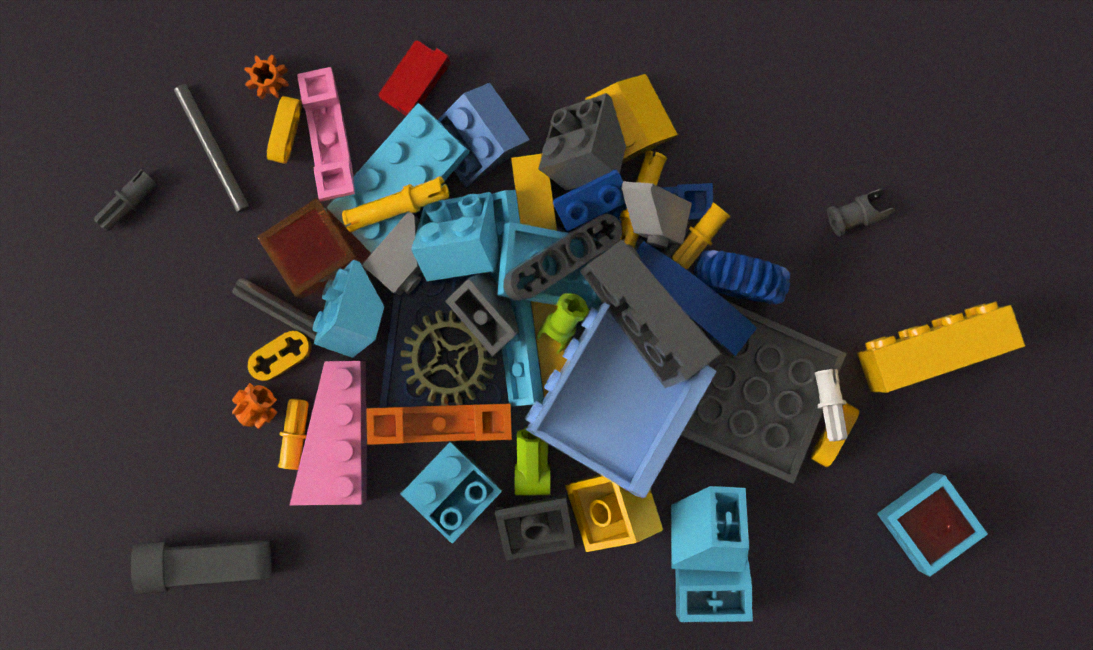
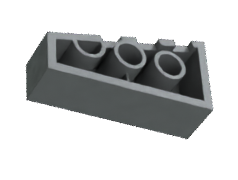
(649, 315)

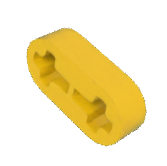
(284, 129)
(275, 348)
(825, 450)

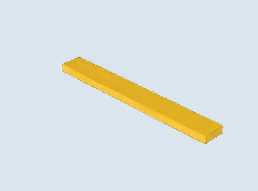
(537, 210)

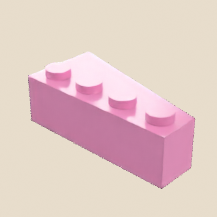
(335, 445)

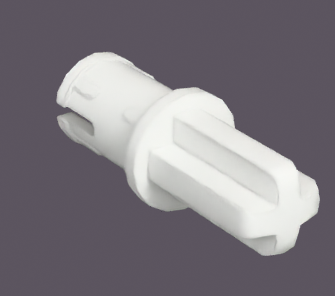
(831, 403)

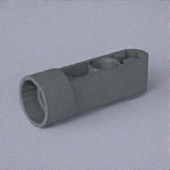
(159, 566)

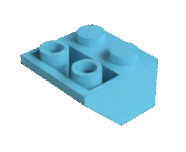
(457, 237)
(350, 312)
(451, 491)
(710, 530)
(713, 595)

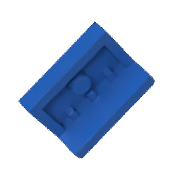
(590, 200)

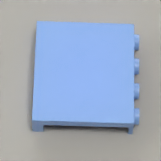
(613, 408)

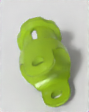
(562, 323)

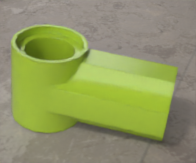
(532, 469)

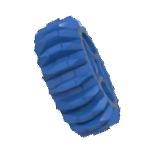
(743, 276)

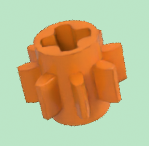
(264, 67)
(254, 406)

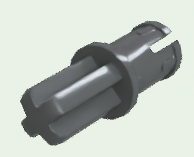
(125, 200)

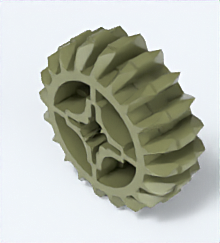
(422, 373)

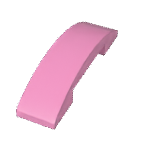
(327, 134)

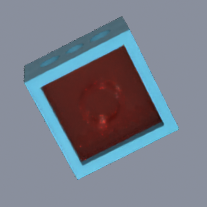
(932, 523)

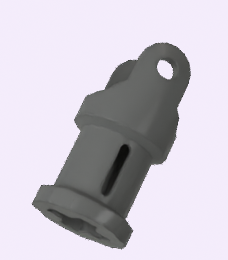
(857, 213)

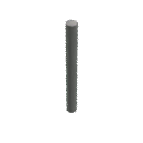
(211, 148)

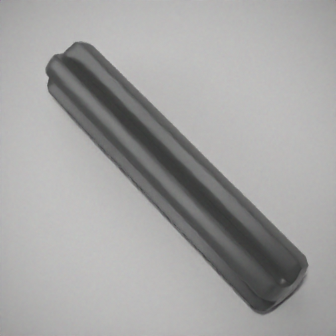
(275, 307)

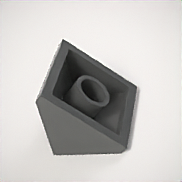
(534, 527)

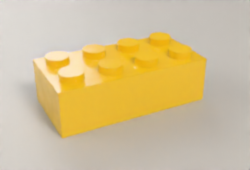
(946, 346)

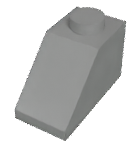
(656, 213)
(394, 260)

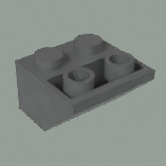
(583, 143)

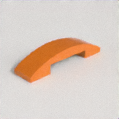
(438, 423)

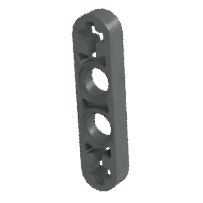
(562, 255)

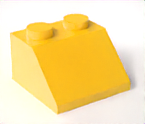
(639, 115)
(610, 514)

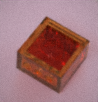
(308, 248)

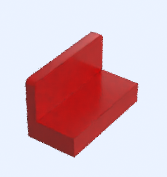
(414, 78)

